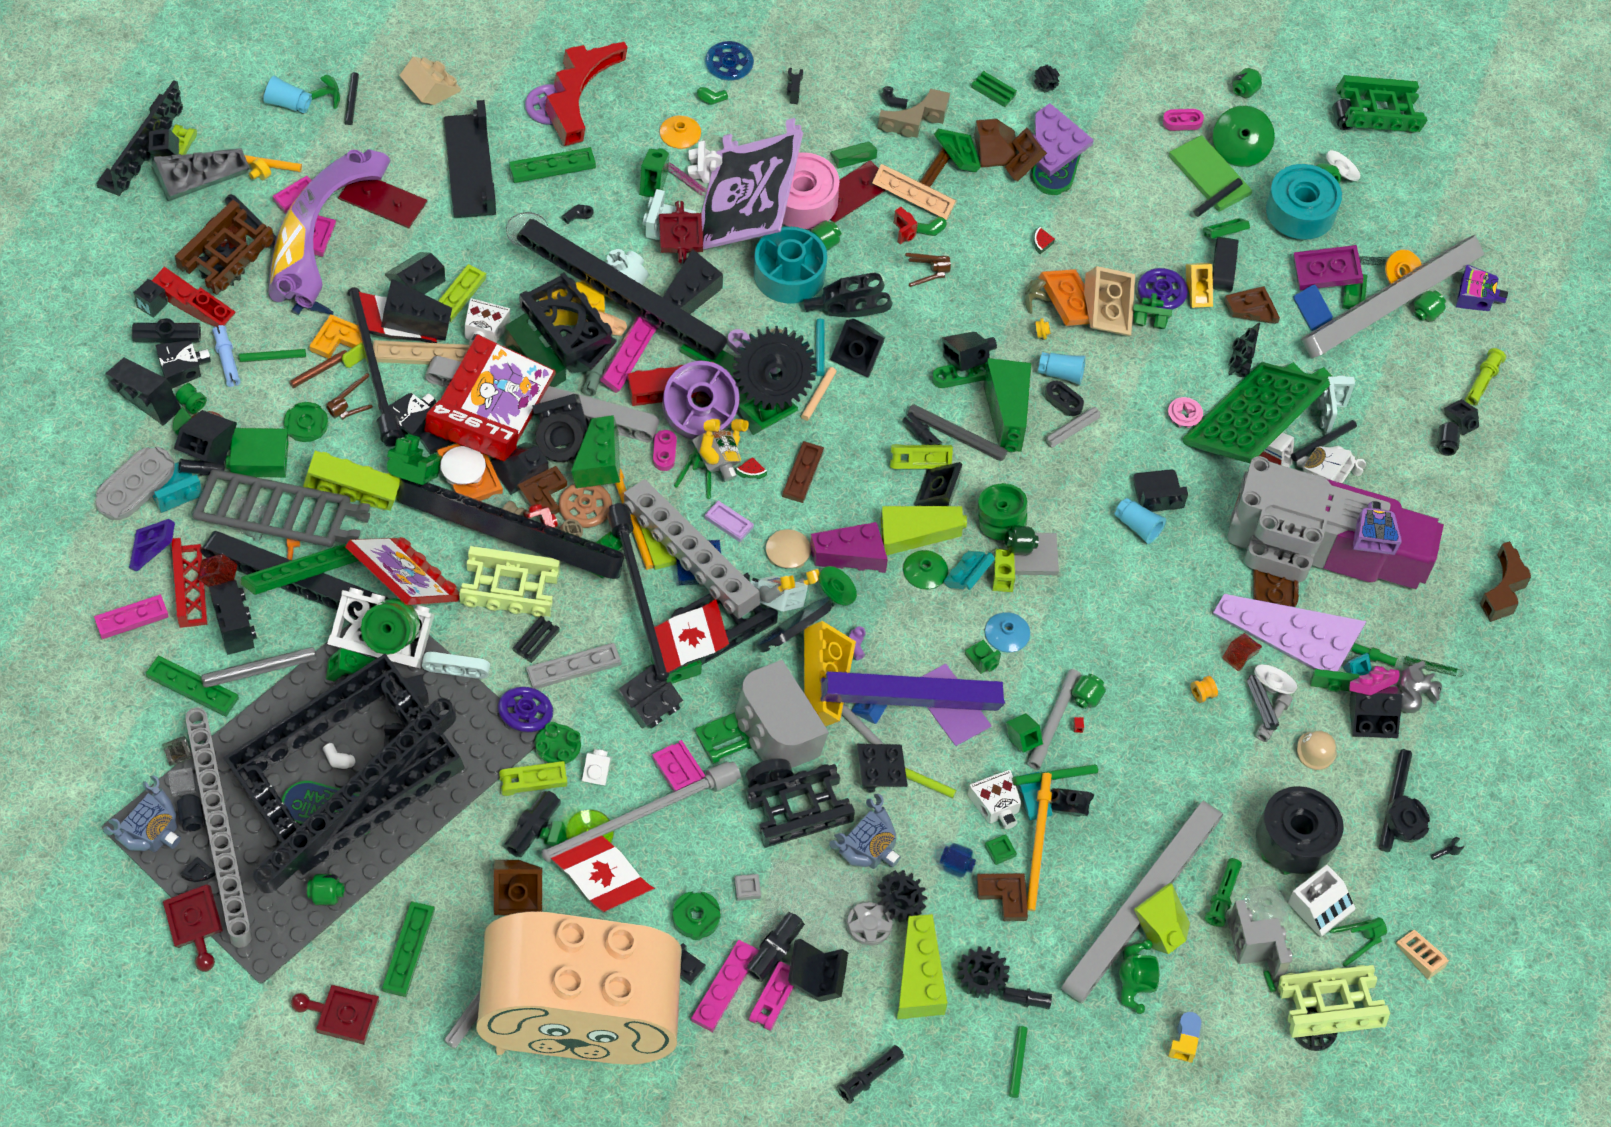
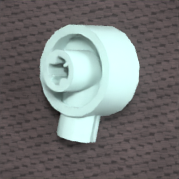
(628, 264)

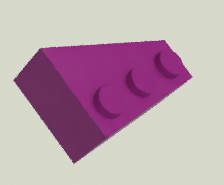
(850, 547)

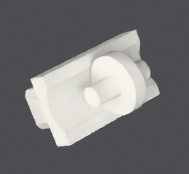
(706, 162)

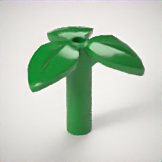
(331, 88)

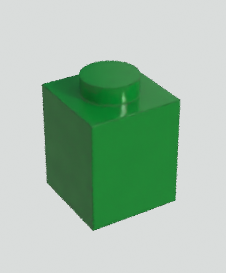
(1024, 733)

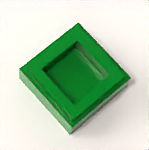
(1000, 849)

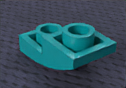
(1029, 794)

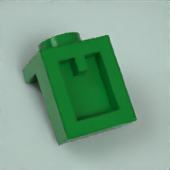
(983, 657)

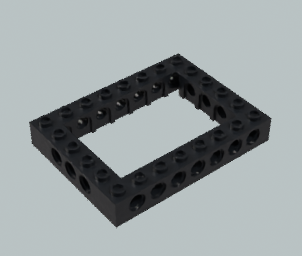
(318, 717)

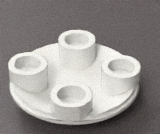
(463, 465)

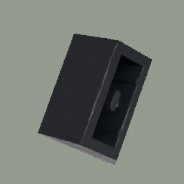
(206, 437)
(1376, 713)

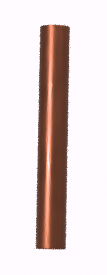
(317, 369)

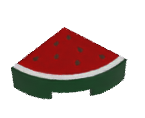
(1042, 240)

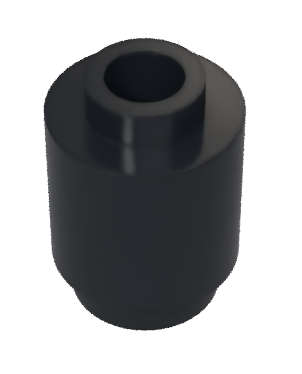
(1339, 110)
(1448, 438)
(190, 812)

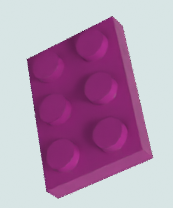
(1328, 267)

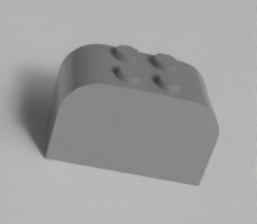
(779, 716)

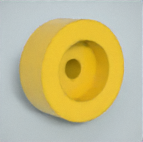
(259, 169)

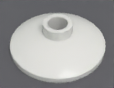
(1345, 166)
(1275, 679)

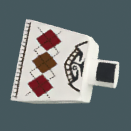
(486, 320)
(996, 799)

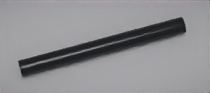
(1323, 440)

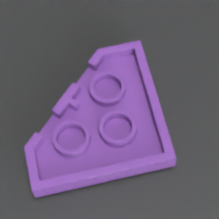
(1059, 138)

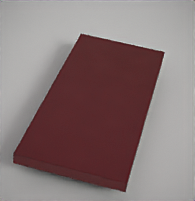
(856, 190)
(384, 201)

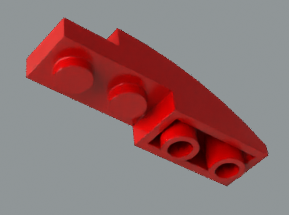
(193, 301)

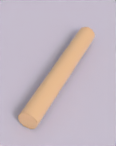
(818, 393)

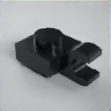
(793, 88)

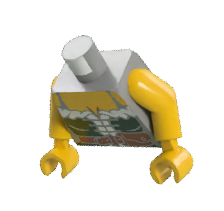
(719, 447)

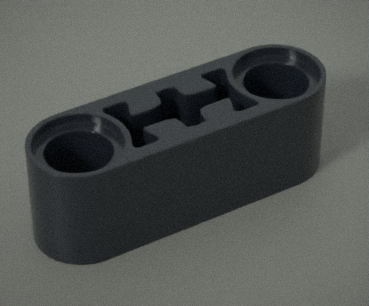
(1224, 263)

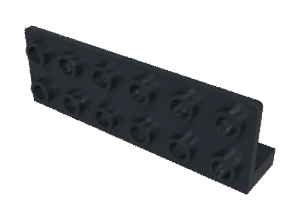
(137, 151)
(470, 163)

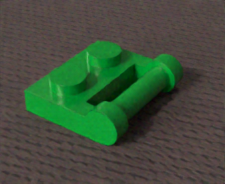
(721, 732)

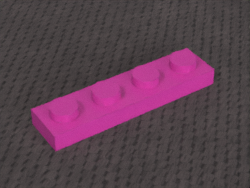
(627, 354)
(724, 986)

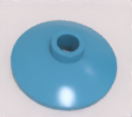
(1004, 639)

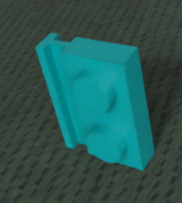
(969, 570)

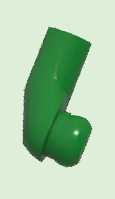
(932, 228)

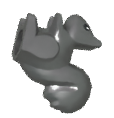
(1415, 683)

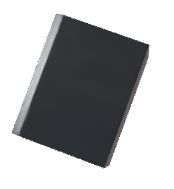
(939, 485)

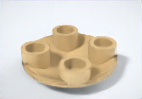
(788, 549)

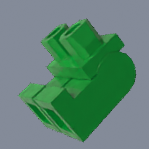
(409, 464)

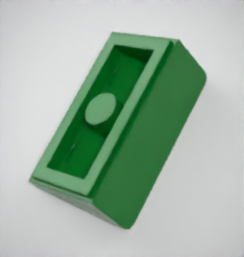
(854, 154)

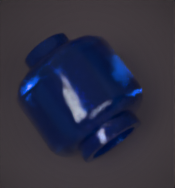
(957, 860)

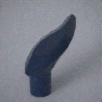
(316, 307)

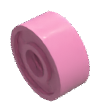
(812, 192)

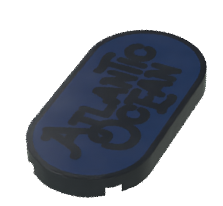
(795, 624)

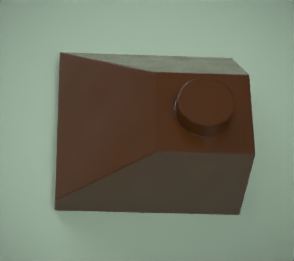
(994, 143)
(517, 887)

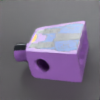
(1377, 530)

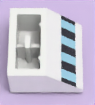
(1322, 901)

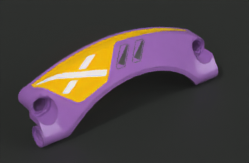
(293, 256)

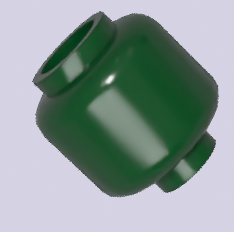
(1021, 540)

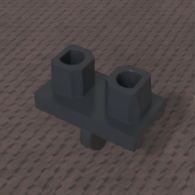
(1071, 801)

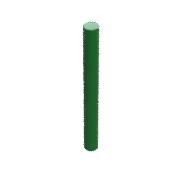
(1056, 774)

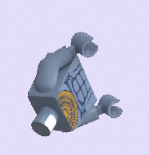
(149, 823)
(870, 839)

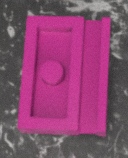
(678, 766)

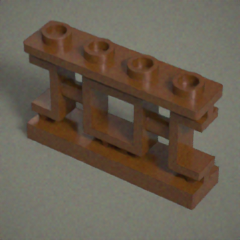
(212, 236)

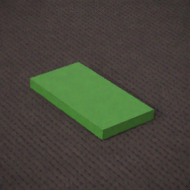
(1208, 171)

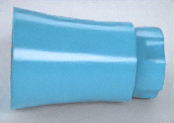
(287, 95)
(1063, 366)
(1141, 520)

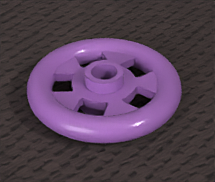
(533, 99)

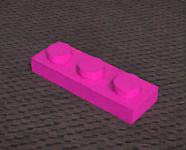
(131, 616)

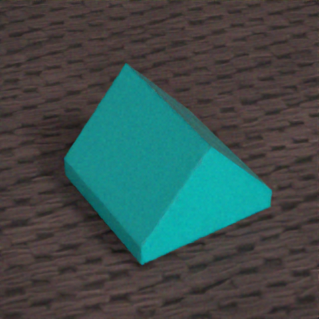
(1359, 665)

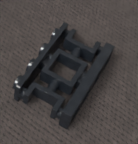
(806, 821)

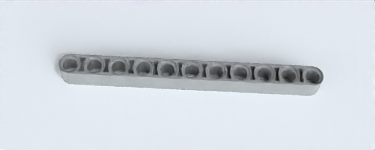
(1392, 296)
(629, 421)
(219, 835)
(1126, 922)

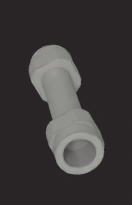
(1282, 703)

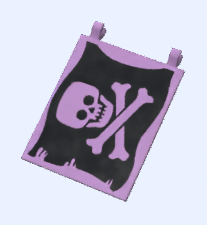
(750, 188)

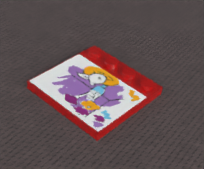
(498, 384)
(404, 570)

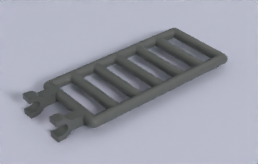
(335, 533)

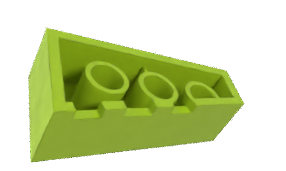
(353, 480)
(922, 976)

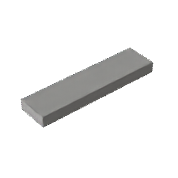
(573, 666)

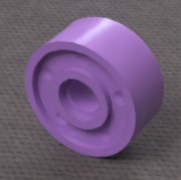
(694, 377)

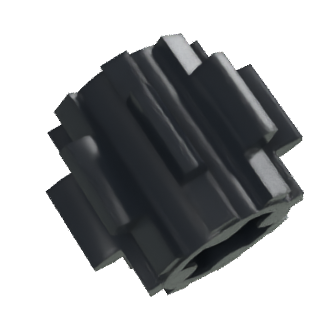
(1046, 78)

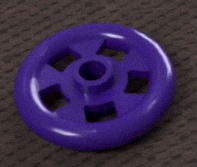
(1163, 284)
(525, 709)

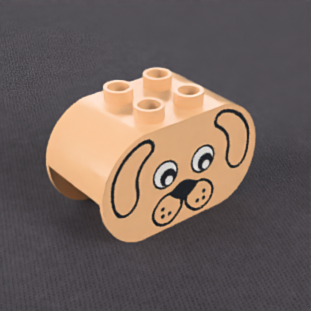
(579, 988)

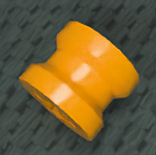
(1204, 689)

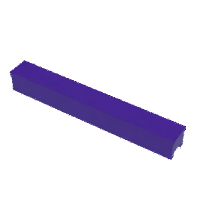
(912, 691)

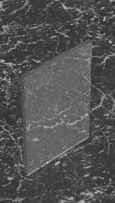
(823, 903)

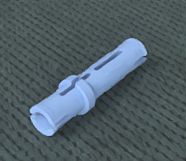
(224, 348)

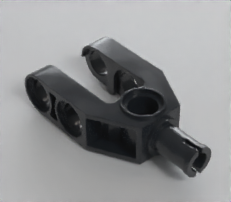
(843, 302)

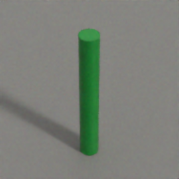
(272, 355)
(1018, 1062)

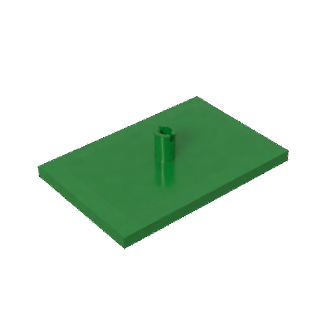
(1256, 412)

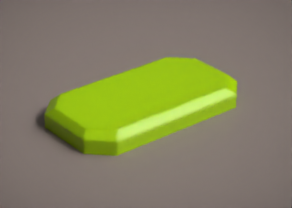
(353, 356)

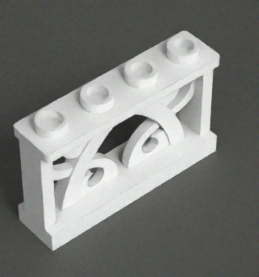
(351, 638)

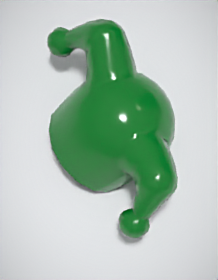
(1138, 974)

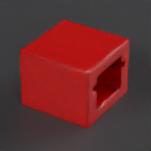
(1078, 724)

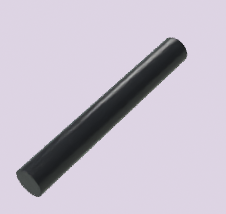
(351, 98)
(1218, 197)

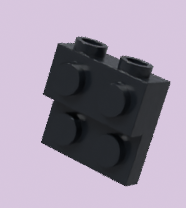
(649, 698)

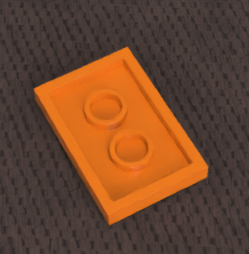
(1067, 295)
(485, 487)

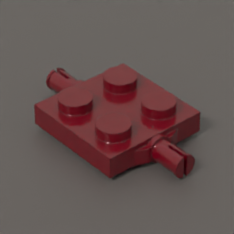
(680, 232)

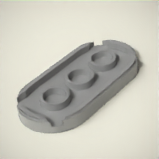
(134, 483)

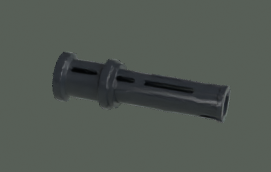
(860, 1079)

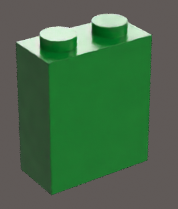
(259, 452)

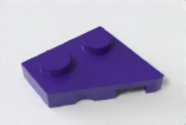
(150, 542)

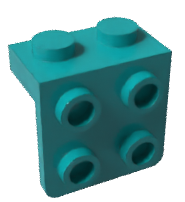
(178, 490)

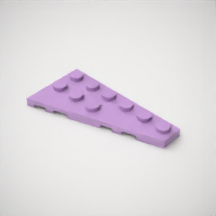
(1304, 635)

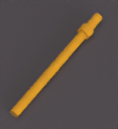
(637, 530)
(1043, 797)

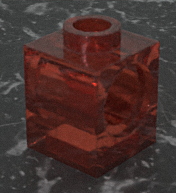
(217, 570)

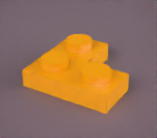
(332, 334)

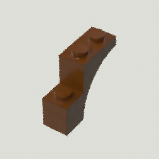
(1515, 576)

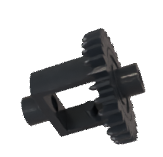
(772, 351)

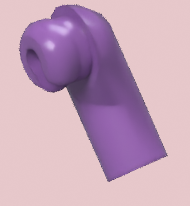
(858, 635)

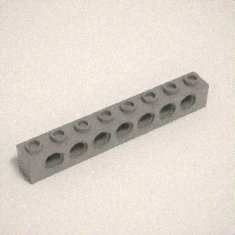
(678, 536)

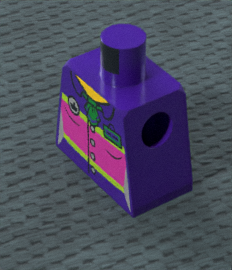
(1479, 290)

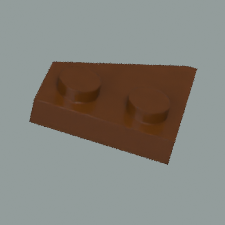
(1252, 305)

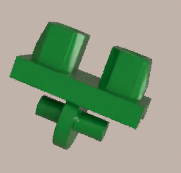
(1141, 312)

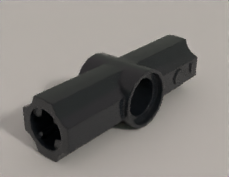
(157, 332)
(531, 823)
(774, 946)

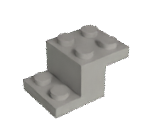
(1259, 940)

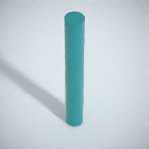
(820, 347)

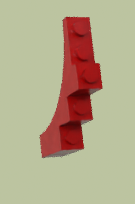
(569, 83)

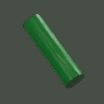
(1269, 981)

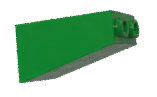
(1007, 396)

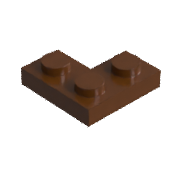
(1030, 154)
(540, 487)
(1008, 888)

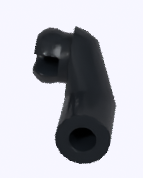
(891, 100)
(579, 212)

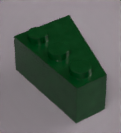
(525, 341)

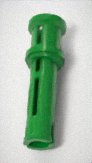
(1221, 901)

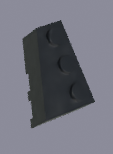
(415, 312)
(144, 389)
(233, 617)

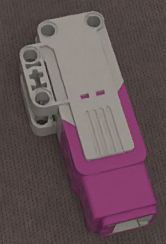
(1307, 520)

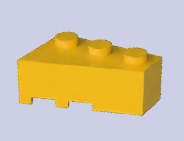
(567, 317)

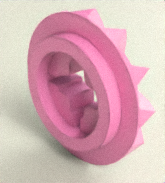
(1191, 407)

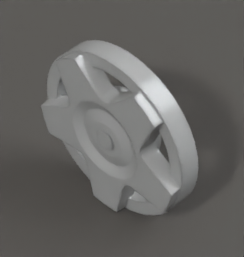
(869, 923)

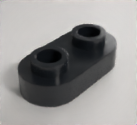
(1065, 398)

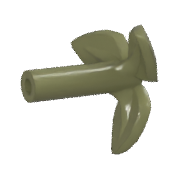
(1033, 291)

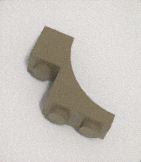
(910, 120)

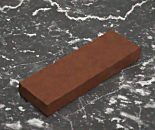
(803, 472)

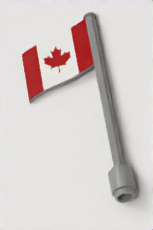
(601, 868)

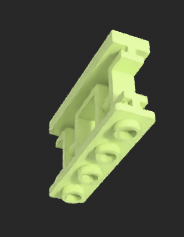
(515, 566)
(1337, 1017)

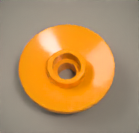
(680, 132)
(1403, 260)

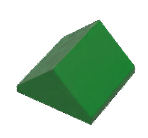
(762, 418)

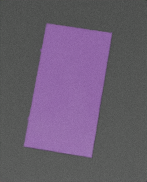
(957, 723)

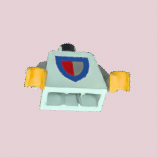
(784, 592)

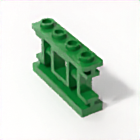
(1384, 91)

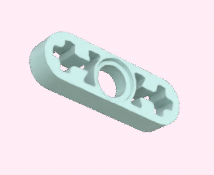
(456, 665)

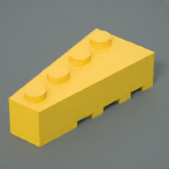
(825, 651)

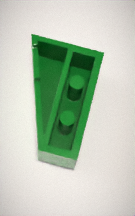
(599, 454)

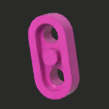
(1182, 119)
(664, 448)

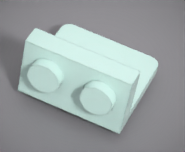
(657, 207)
(1334, 396)

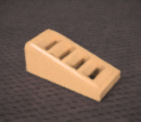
(1422, 964)

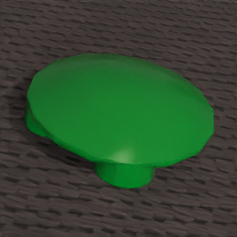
(557, 743)

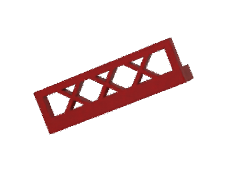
(180, 584)

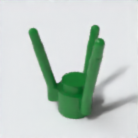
(697, 462)
(1371, 929)

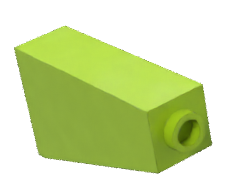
(919, 526)

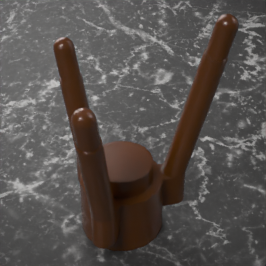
(939, 264)
(338, 405)

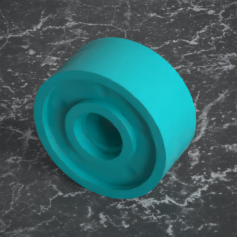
(1303, 201)
(790, 265)

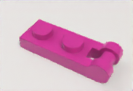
(1375, 681)
(773, 997)

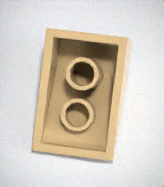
(1110, 299)

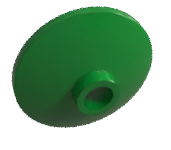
(925, 577)
(837, 585)

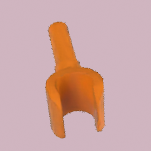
(291, 544)

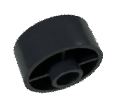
(1299, 830)

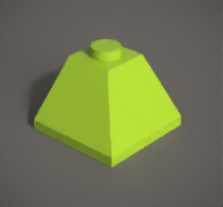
(1164, 920)

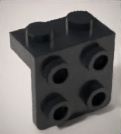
(1159, 490)
(818, 972)

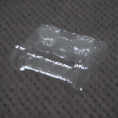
(255, 516)

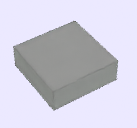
(747, 887)

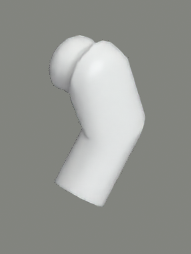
(338, 760)

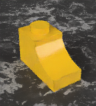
(1200, 284)

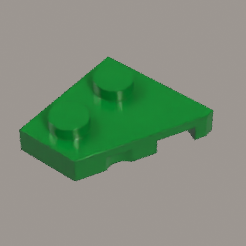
(960, 149)

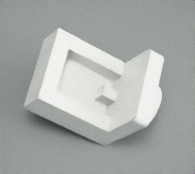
(597, 767)

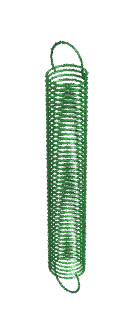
(1432, 666)

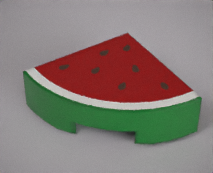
(751, 469)

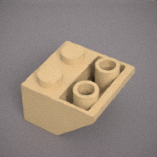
(429, 80)

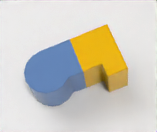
(1189, 1031)

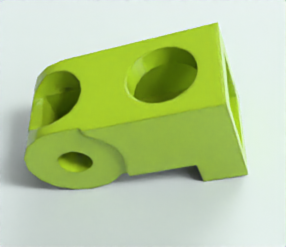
(1003, 571)

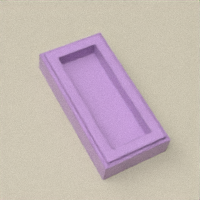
(729, 521)

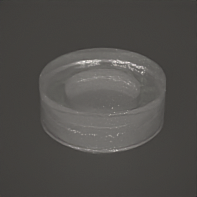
(498, 500)

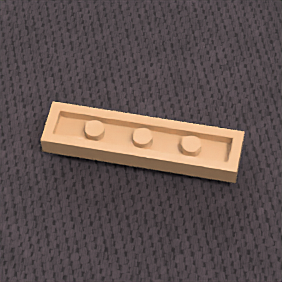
(914, 191)

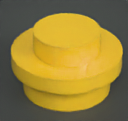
(1042, 328)

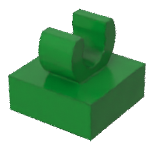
(555, 835)

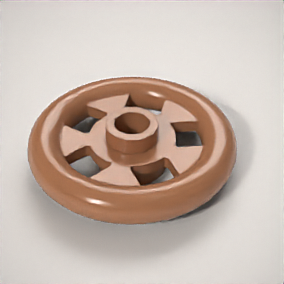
(599, 493)

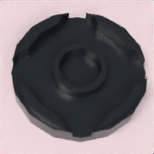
(1407, 819)

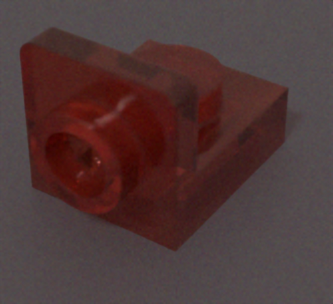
(1241, 651)

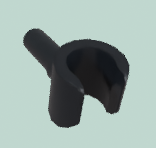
(1451, 848)

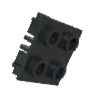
(1244, 352)
(881, 766)

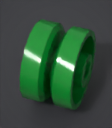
(1000, 509)
(390, 626)

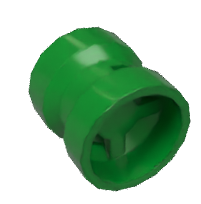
(189, 396)

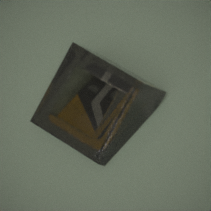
(177, 750)

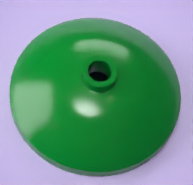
(1235, 147)

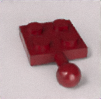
(192, 919)
(344, 1015)

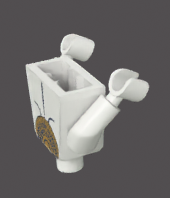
(1332, 463)

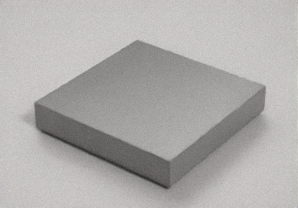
(1041, 560)

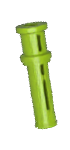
(1488, 369)

